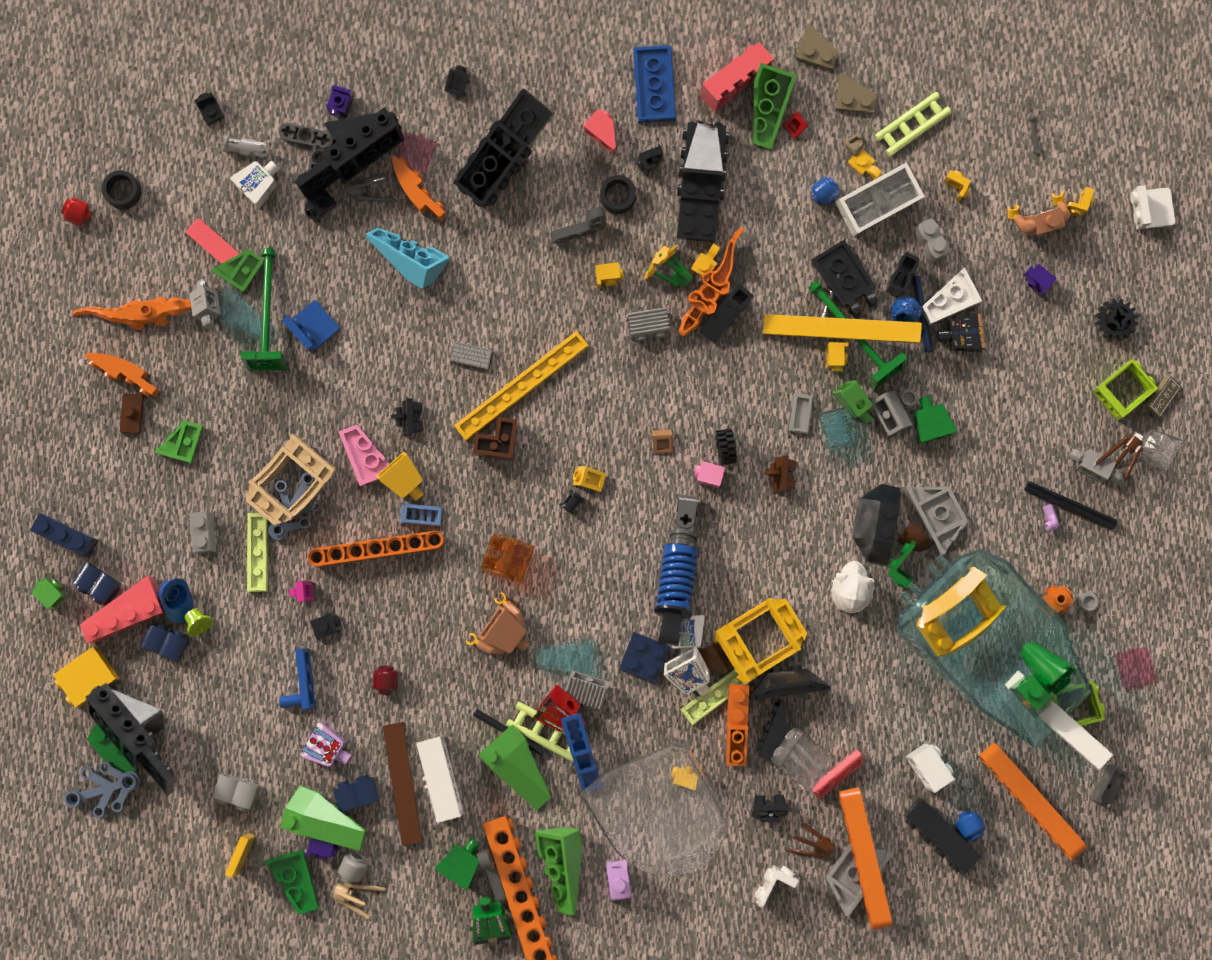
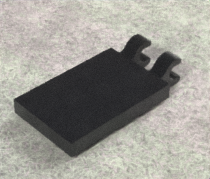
(853, 279)

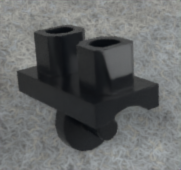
(406, 413)
(769, 813)

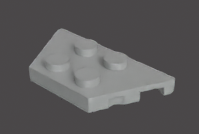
(939, 513)
(845, 881)

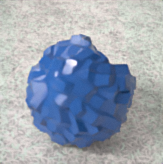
(906, 310)

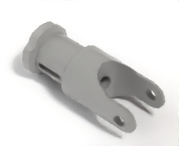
(244, 146)

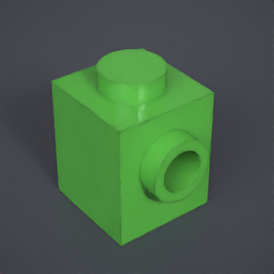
(49, 593)

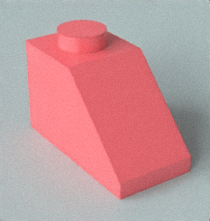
(601, 129)

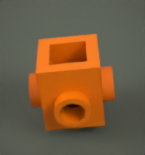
(1064, 598)

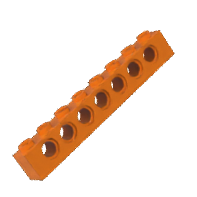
(530, 947)

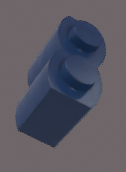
(96, 583)
(165, 642)
(356, 794)

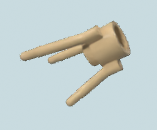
(344, 894)

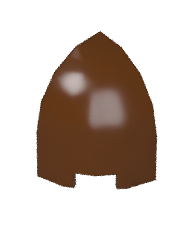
(911, 533)
(715, 658)

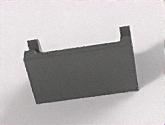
(1109, 786)

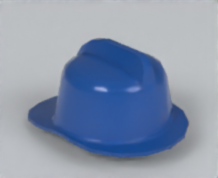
(175, 599)

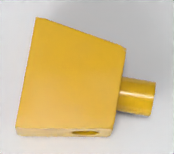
(402, 477)

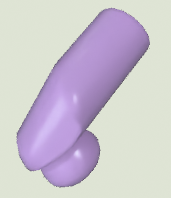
(1050, 514)

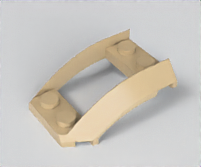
(306, 458)

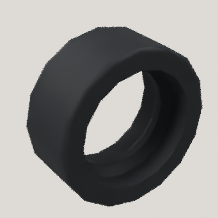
(110, 179)
(617, 179)

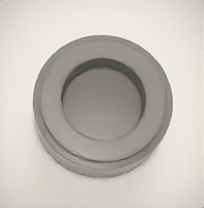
(1088, 602)

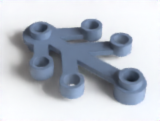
(286, 502)
(106, 788)

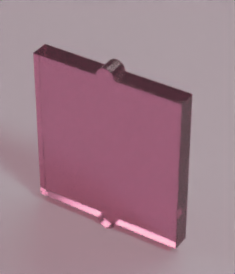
(416, 151)
(1135, 667)

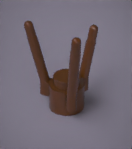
(1131, 445)
(822, 847)

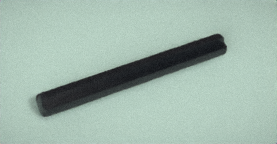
(1070, 505)

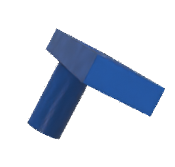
(306, 697)

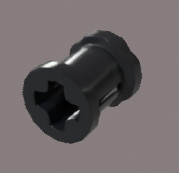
(571, 502)

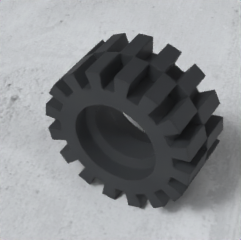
(726, 446)

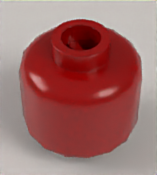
(76, 211)

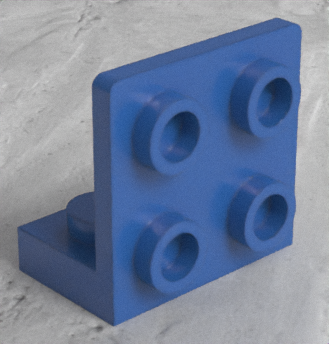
(312, 326)

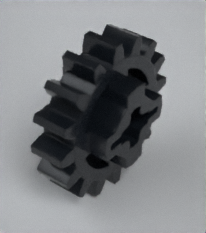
(1117, 327)

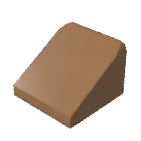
(662, 441)

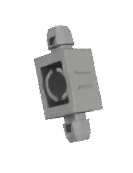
(205, 304)
(1099, 472)

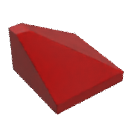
(795, 124)

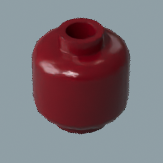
(385, 680)

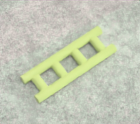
(901, 123)
(534, 734)

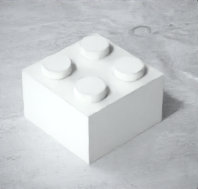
(930, 767)

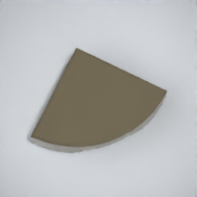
(854, 144)

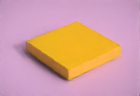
(240, 855)

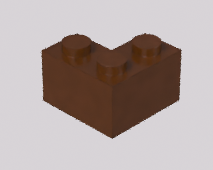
(498, 446)

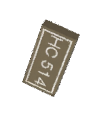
(1163, 396)

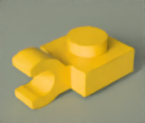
(863, 164)
(706, 262)

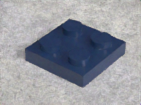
(644, 657)

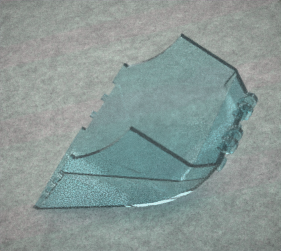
(994, 657)

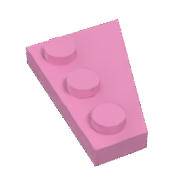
(362, 454)

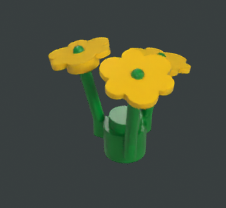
(680, 274)

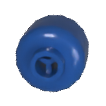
(825, 191)
(970, 826)

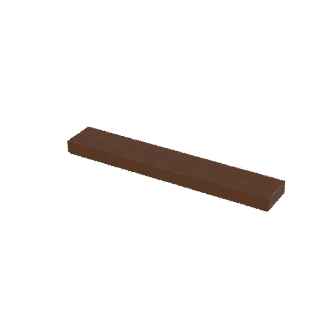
(402, 783)

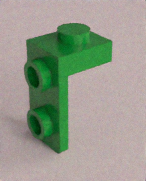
(899, 576)

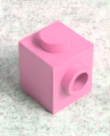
(709, 474)

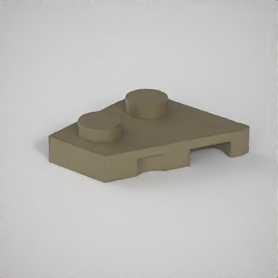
(816, 49)
(854, 96)

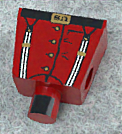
(555, 706)

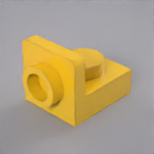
(589, 478)

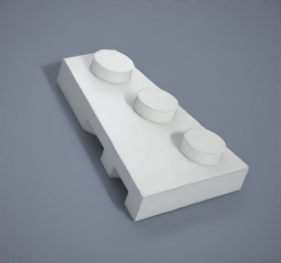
(952, 298)

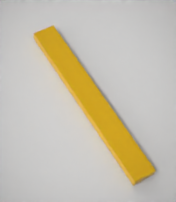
(842, 328)
(521, 386)

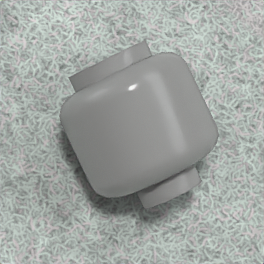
(353, 867)

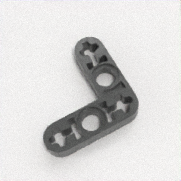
(318, 147)
(595, 222)
(488, 864)

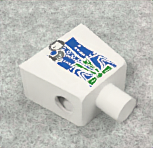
(256, 182)
(690, 633)

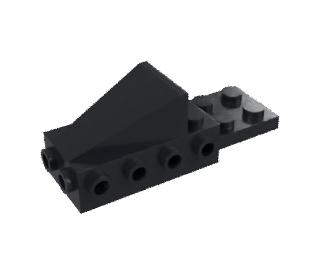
(352, 138)
(503, 150)
(701, 180)
(131, 730)

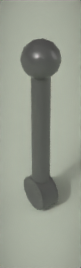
(1037, 149)

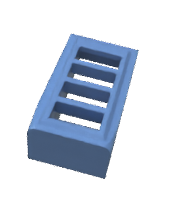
(405, 507)

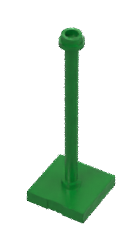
(265, 359)
(886, 369)

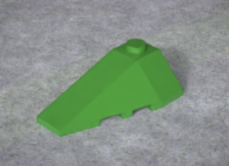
(771, 97)
(516, 766)
(317, 818)
(563, 860)

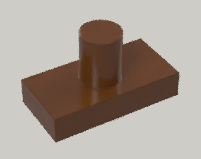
(131, 413)

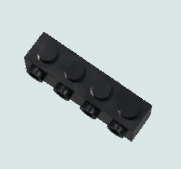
(942, 836)

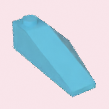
(413, 262)

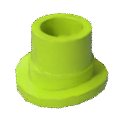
(197, 622)

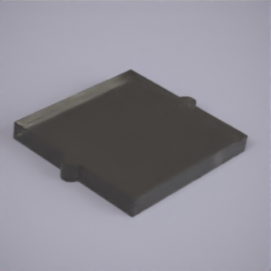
(743, 265)

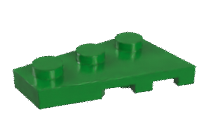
(108, 751)
(295, 879)

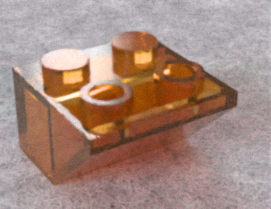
(507, 557)

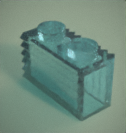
(837, 429)

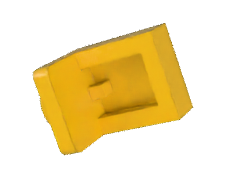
(958, 181)
(1086, 200)

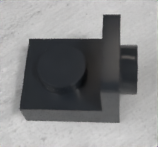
(457, 80)
(209, 108)
(650, 156)
(319, 205)
(325, 625)

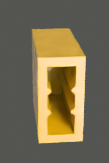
(84, 675)

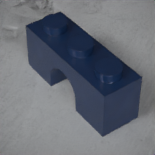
(64, 535)

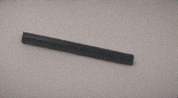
(501, 727)

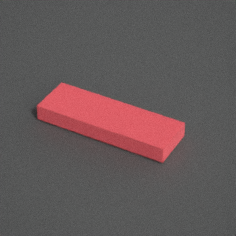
(211, 241)
(838, 774)

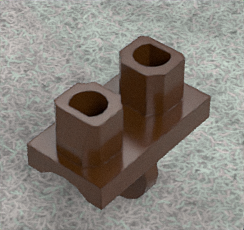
(779, 474)

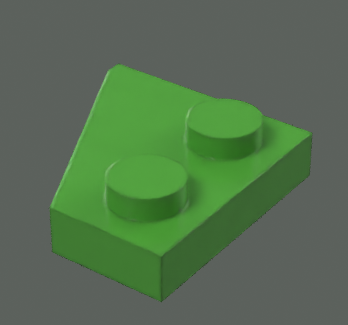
(239, 269)
(182, 443)

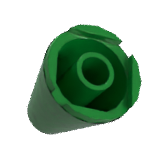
(1047, 668)

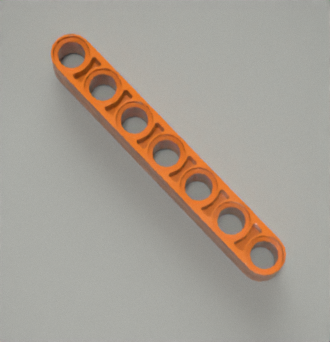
(366, 546)
(1033, 801)
(865, 858)

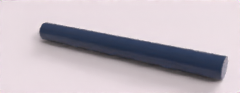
(925, 327)

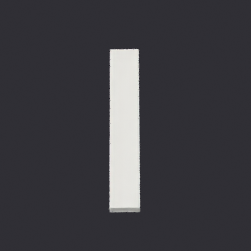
(1070, 731)

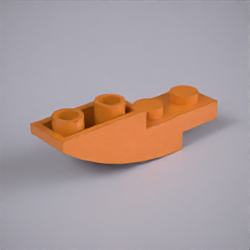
(411, 184)
(118, 368)
(737, 725)

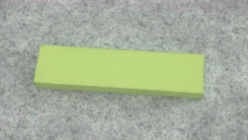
(257, 553)
(712, 699)

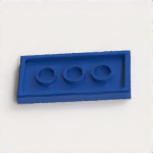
(654, 84)

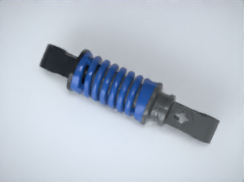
(678, 573)

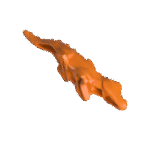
(713, 287)
(139, 313)

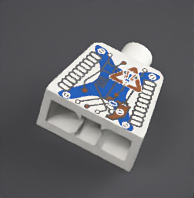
(688, 672)

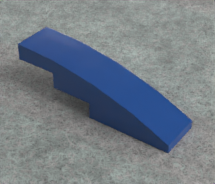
(580, 749)

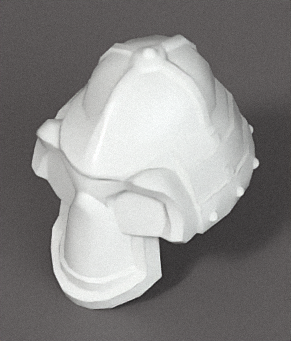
(852, 588)

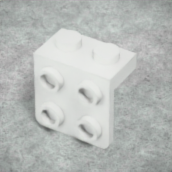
(1152, 207)
(785, 875)

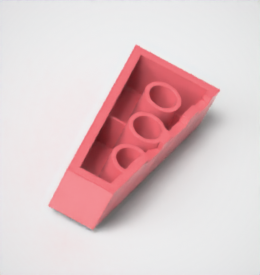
(734, 77)
(127, 611)

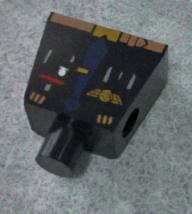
(964, 334)

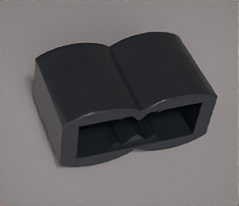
(902, 275)

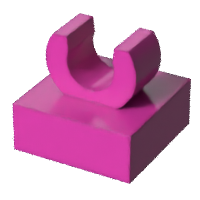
(303, 591)

